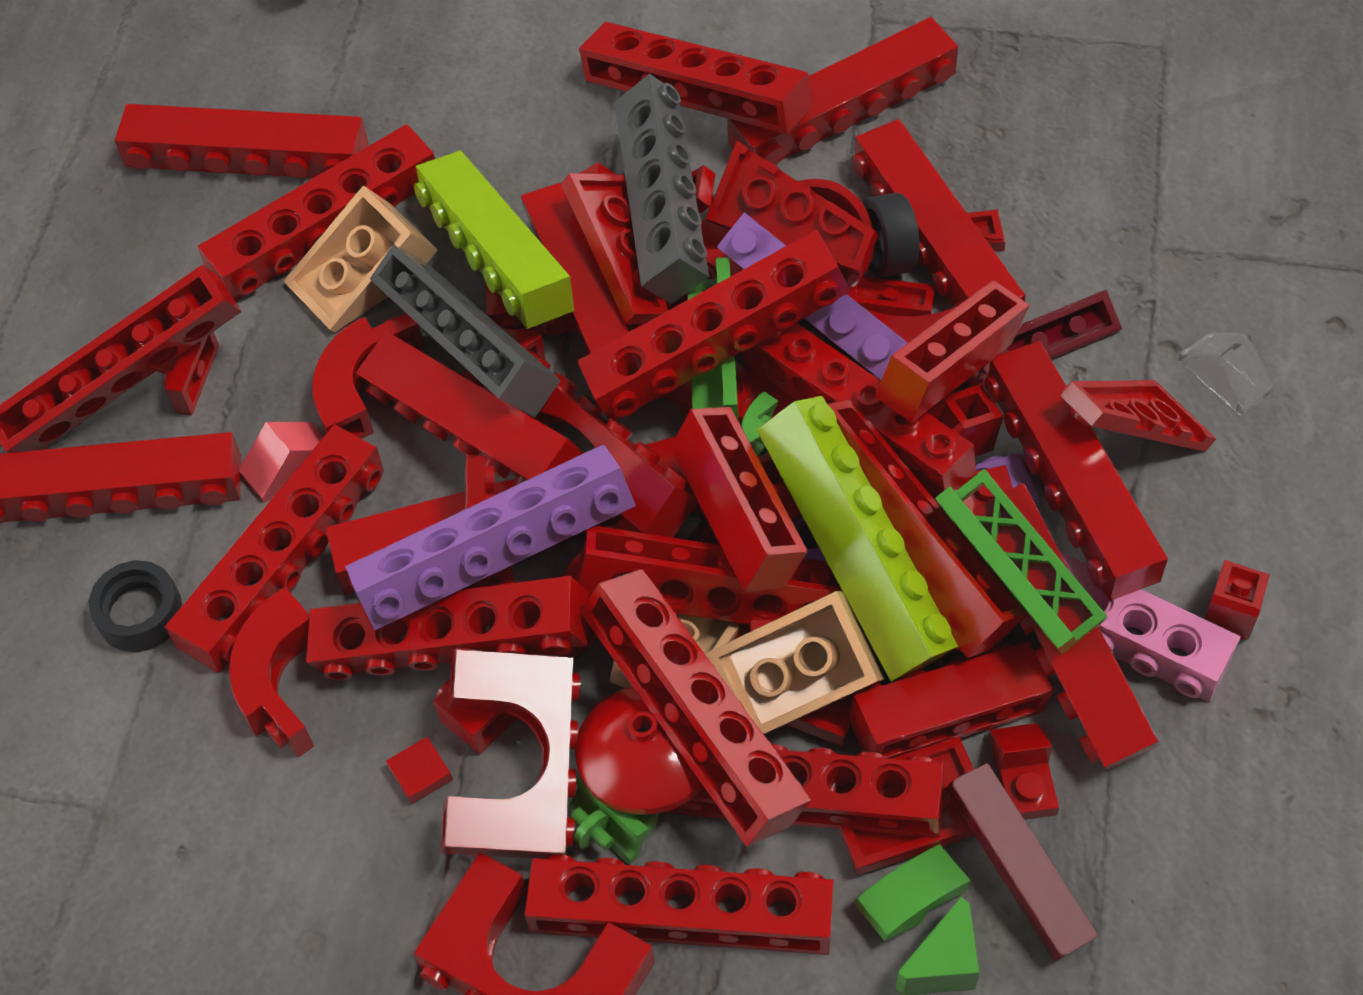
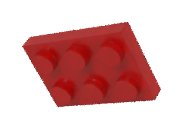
(876, 850)

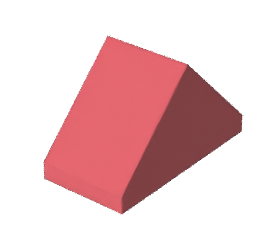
(277, 455)

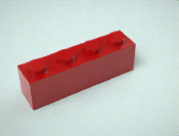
(951, 351)
(738, 499)
(950, 701)

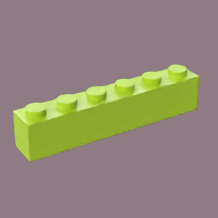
(494, 239)
(857, 537)

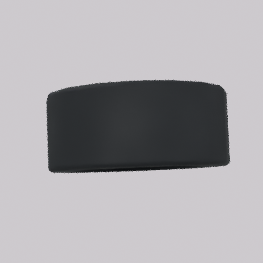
(898, 235)
(121, 580)

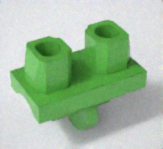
(608, 826)

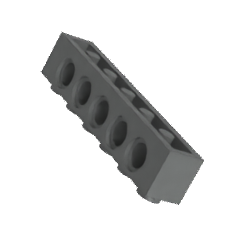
(661, 190)
(465, 331)

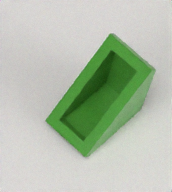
(945, 958)

